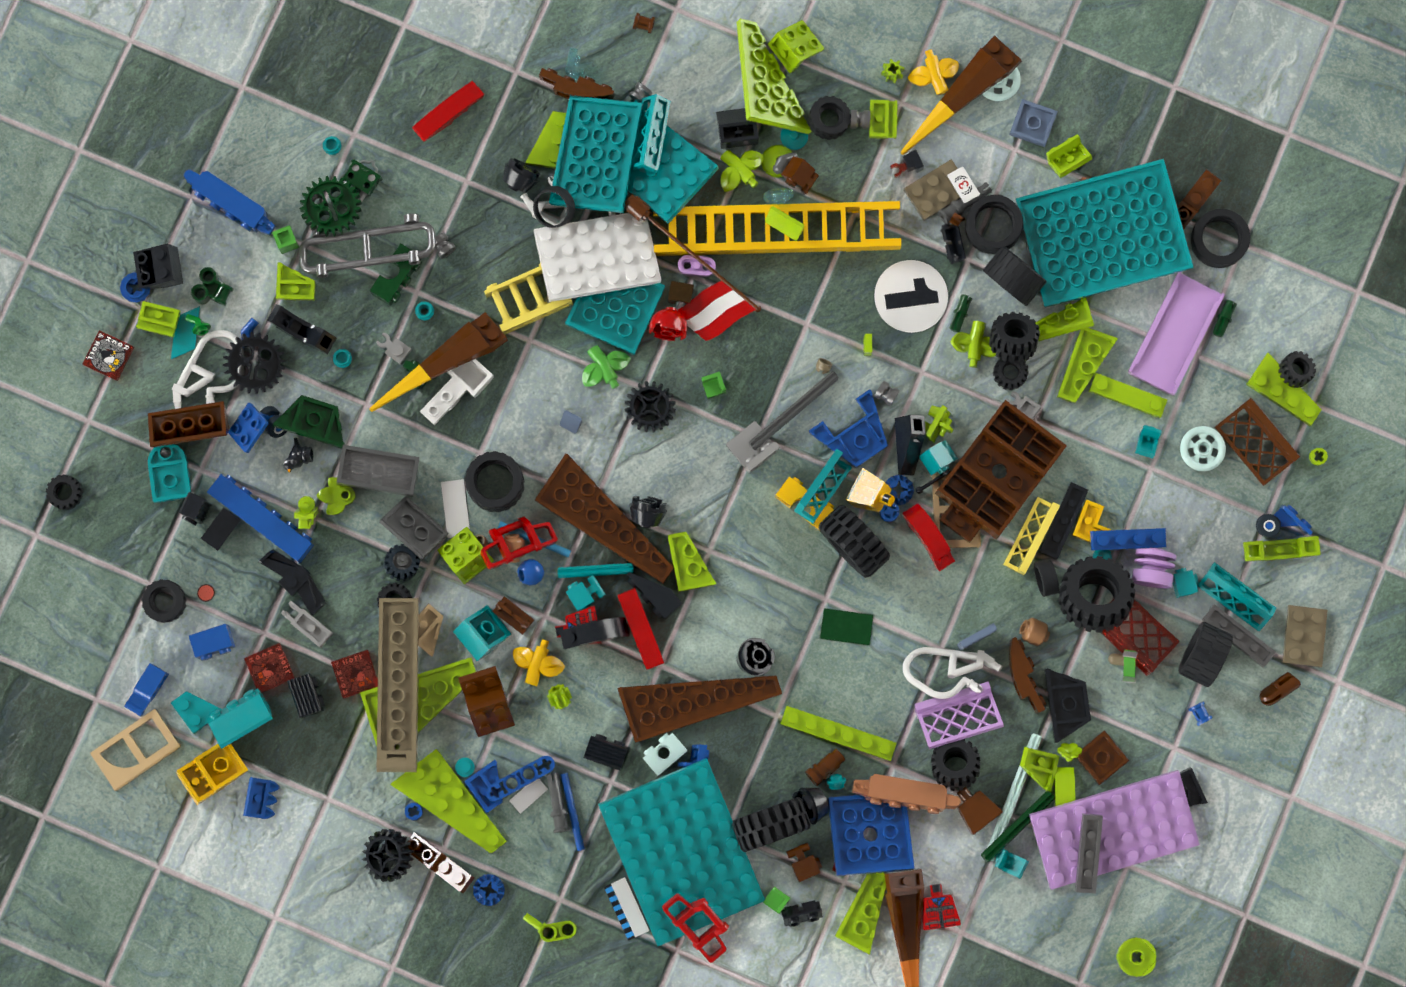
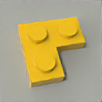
(1088, 521)

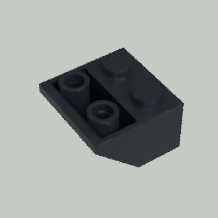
(735, 129)
(158, 267)

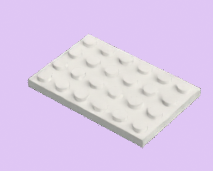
(596, 256)

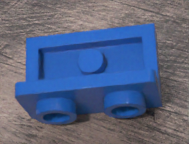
(698, 753)

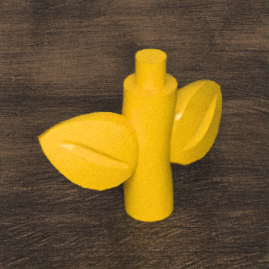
(934, 72)
(537, 662)

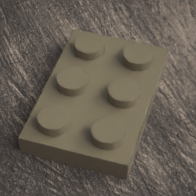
(933, 191)
(1304, 636)

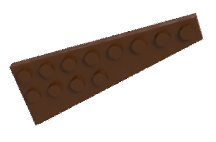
(585, 506)
(671, 706)

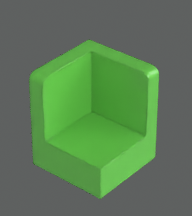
(285, 239)
(713, 385)
(776, 900)

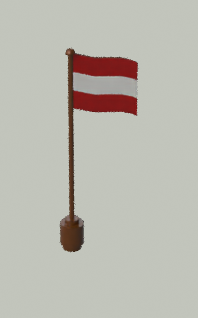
(715, 306)

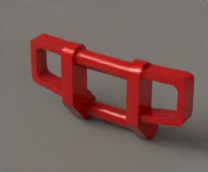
(524, 523)
(714, 931)

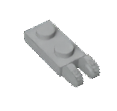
(308, 625)

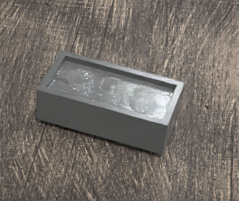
(378, 470)

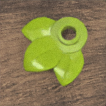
(333, 496)

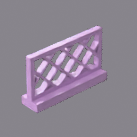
(964, 697)

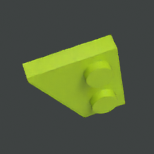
(293, 285)
(1040, 766)

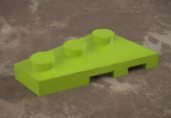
(547, 146)
(1072, 318)
(687, 563)

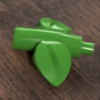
(604, 367)

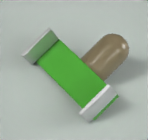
(1128, 660)

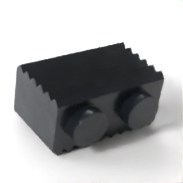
(194, 509)
(306, 695)
(605, 752)

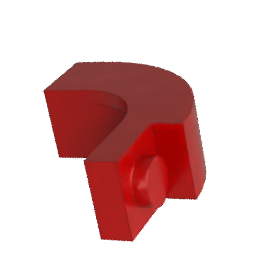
(929, 535)

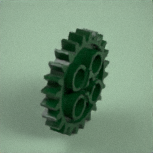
(346, 199)

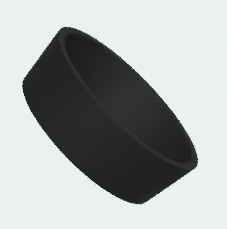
(570, 204)

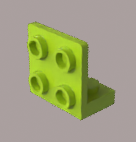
(795, 45)
(464, 555)

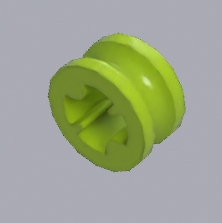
(1324, 456)

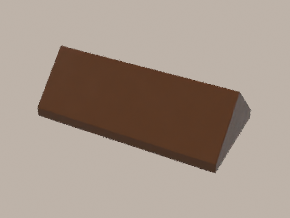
(187, 424)

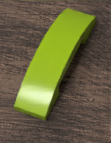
(1281, 549)
(1064, 785)

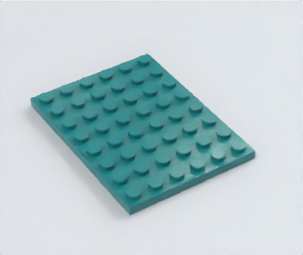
(1104, 233)
(681, 842)

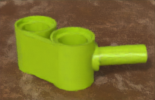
(557, 927)

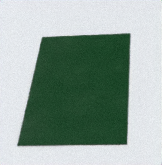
(846, 626)

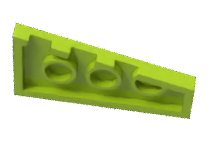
(1085, 359)

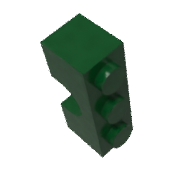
(389, 289)

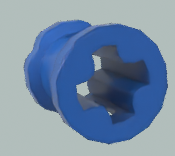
(1200, 713)

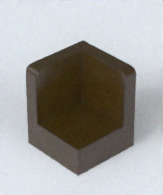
(680, 292)

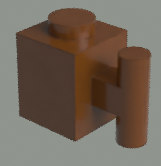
(800, 174)
(804, 867)

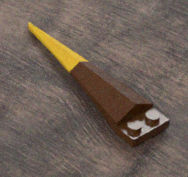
(985, 70)
(467, 344)

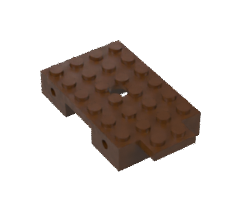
(980, 498)

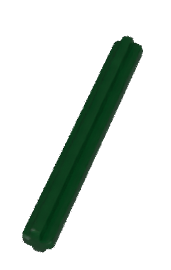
(1013, 830)

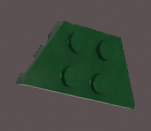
(313, 420)

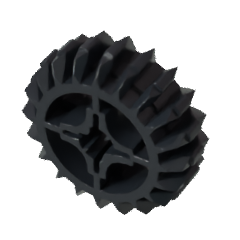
(643, 413)
(392, 840)

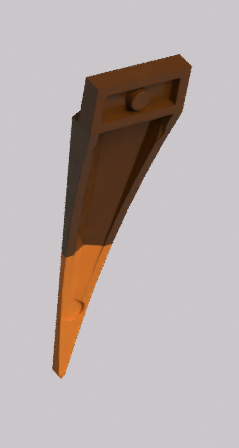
(905, 906)

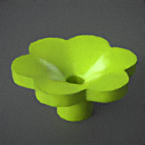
(1069, 751)

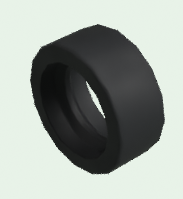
(1046, 577)

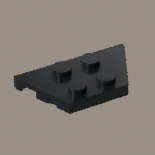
(1067, 703)

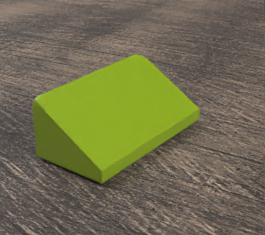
(784, 223)

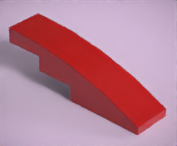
(447, 111)
(640, 628)

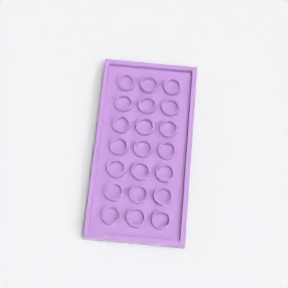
(1137, 826)

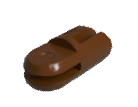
(1279, 689)

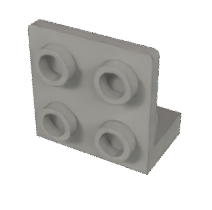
(748, 457)

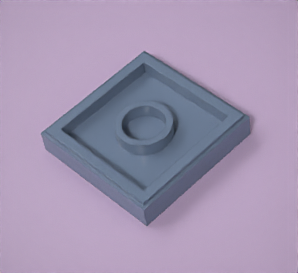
(1033, 123)
(976, 637)

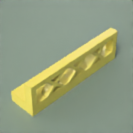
(1035, 543)

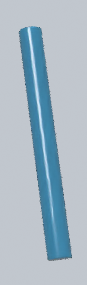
(555, 548)

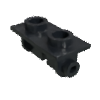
(954, 243)
(793, 917)

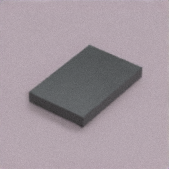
(414, 527)

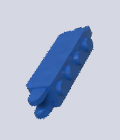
(230, 201)

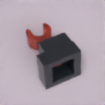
(910, 162)

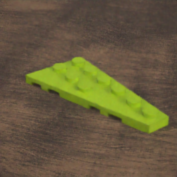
(445, 796)

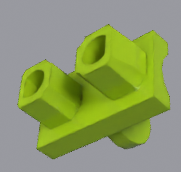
(940, 424)
(306, 512)

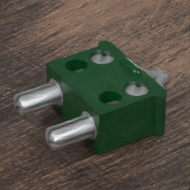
(363, 177)

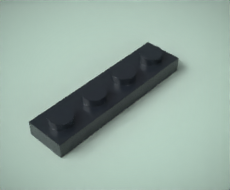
(1063, 520)

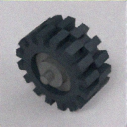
(401, 562)

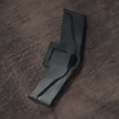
(295, 579)

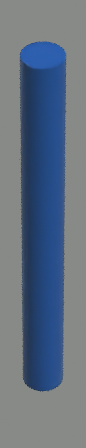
(572, 811)

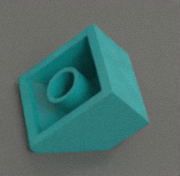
(482, 632)

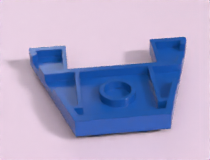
(861, 439)

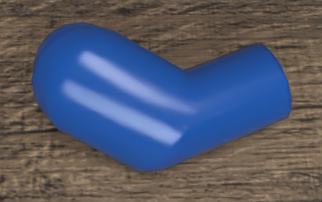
(249, 327)

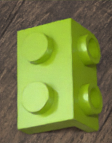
(1068, 156)

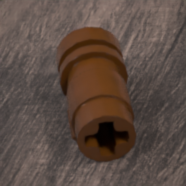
(826, 766)

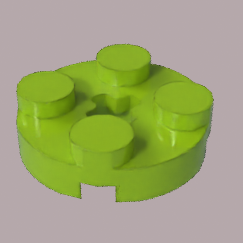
(1147, 957)

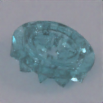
(778, 195)

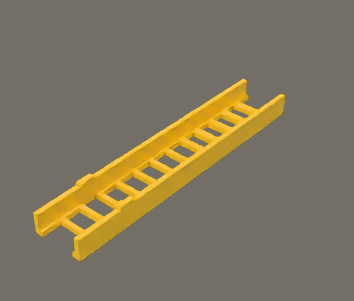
(785, 246)

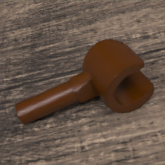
(956, 219)

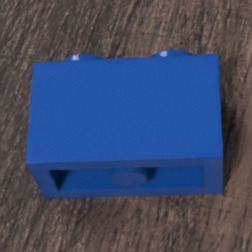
(211, 642)

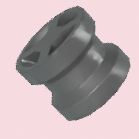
(640, 92)

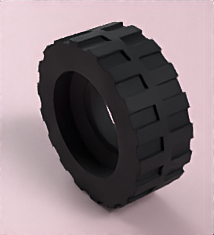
(821, 129)
(153, 590)

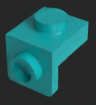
(1148, 441)
(1011, 863)

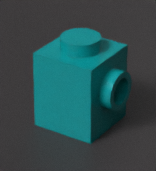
(1185, 582)

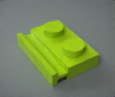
(883, 119)
(158, 319)

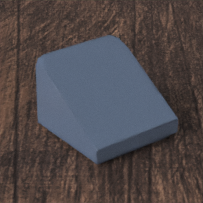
(570, 422)

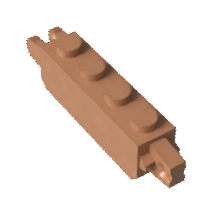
(906, 792)

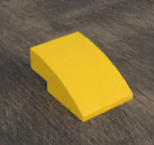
(211, 772)

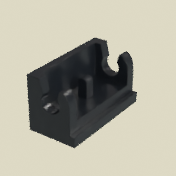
(220, 529)

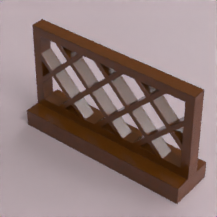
(1269, 430)

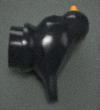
(298, 456)

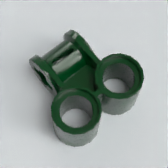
(213, 289)

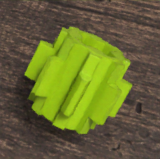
(896, 67)
(559, 696)

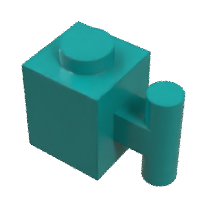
(938, 458)
(581, 596)

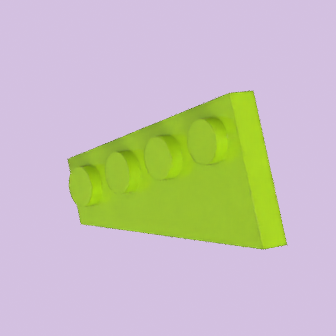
(1295, 401)
(862, 916)

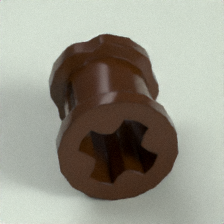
(644, 23)

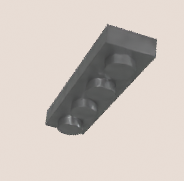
(1242, 638)
(1088, 853)

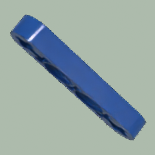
(519, 777)

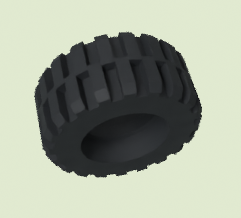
(854, 541)
(1102, 573)
(771, 824)

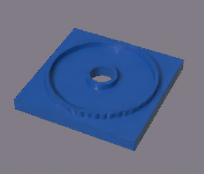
(857, 855)

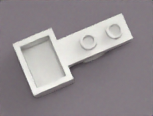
(469, 378)

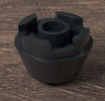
(519, 175)
(647, 511)
(755, 656)
(814, 802)

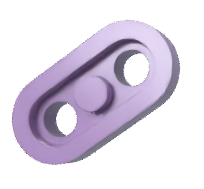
(696, 267)

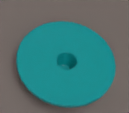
(793, 139)

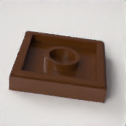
(1102, 757)

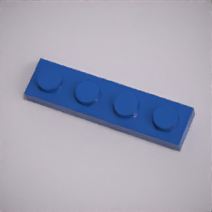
(1128, 539)

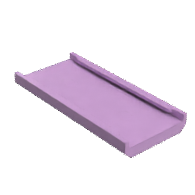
(1175, 334)

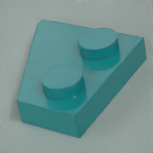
(193, 710)

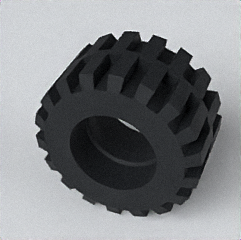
(1016, 326)
(959, 778)

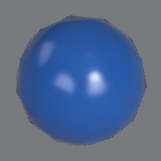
(530, 572)

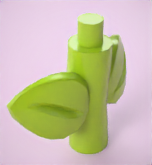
(740, 169)
(973, 343)

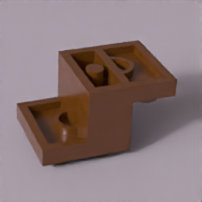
(486, 701)

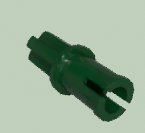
(960, 313)
(1224, 318)

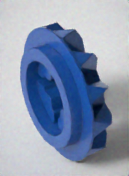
(127, 291)
(906, 484)
(493, 898)

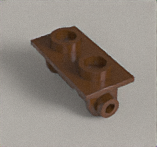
(513, 615)

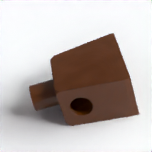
(976, 810)

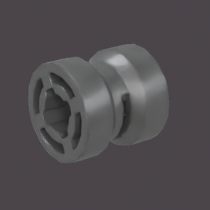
(860, 119)
(443, 246)
(890, 396)

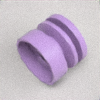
(1153, 568)

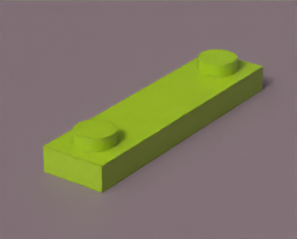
(1128, 395)

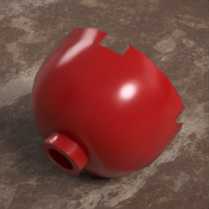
(668, 324)

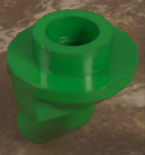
(200, 328)

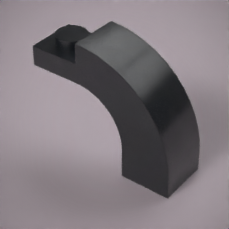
(301, 330)
(594, 631)

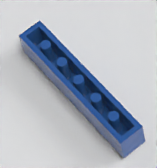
(260, 518)

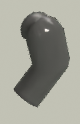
(782, 162)

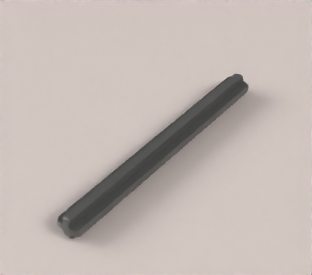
(793, 410)

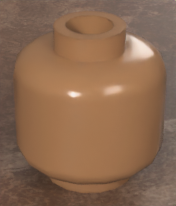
(514, 542)
(1034, 631)

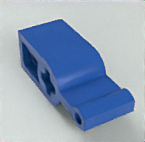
(146, 689)

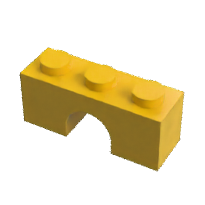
(794, 491)

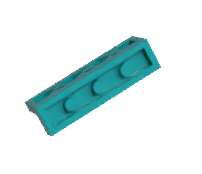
(652, 133)
(820, 481)
(1226, 582)

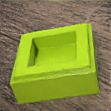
(867, 345)

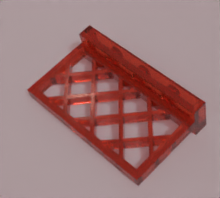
(1122, 643)

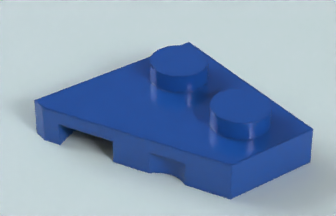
(480, 782)

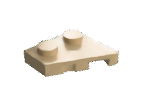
(428, 629)

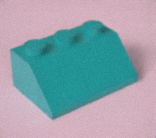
(239, 717)

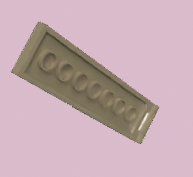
(397, 685)

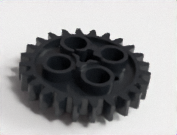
(236, 359)

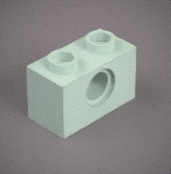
(675, 748)

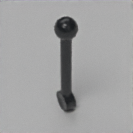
(919, 490)

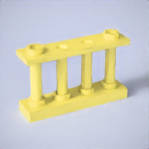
(526, 316)

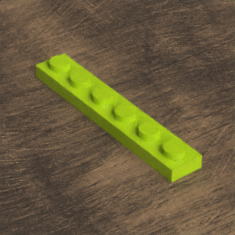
(838, 733)

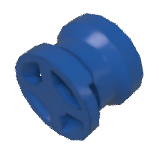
(892, 511)

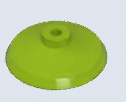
(770, 156)

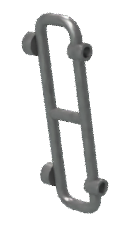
(411, 223)

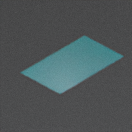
(184, 338)

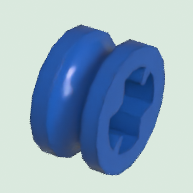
(412, 805)

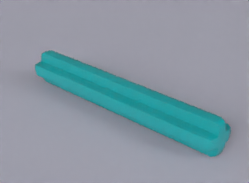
(596, 570)

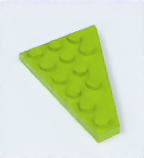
(764, 86)
(435, 692)

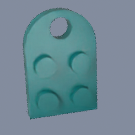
(168, 475)

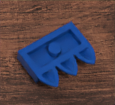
(258, 798)

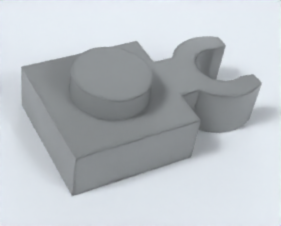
(395, 350)
(1026, 405)

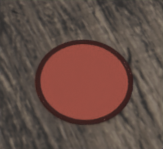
(206, 592)

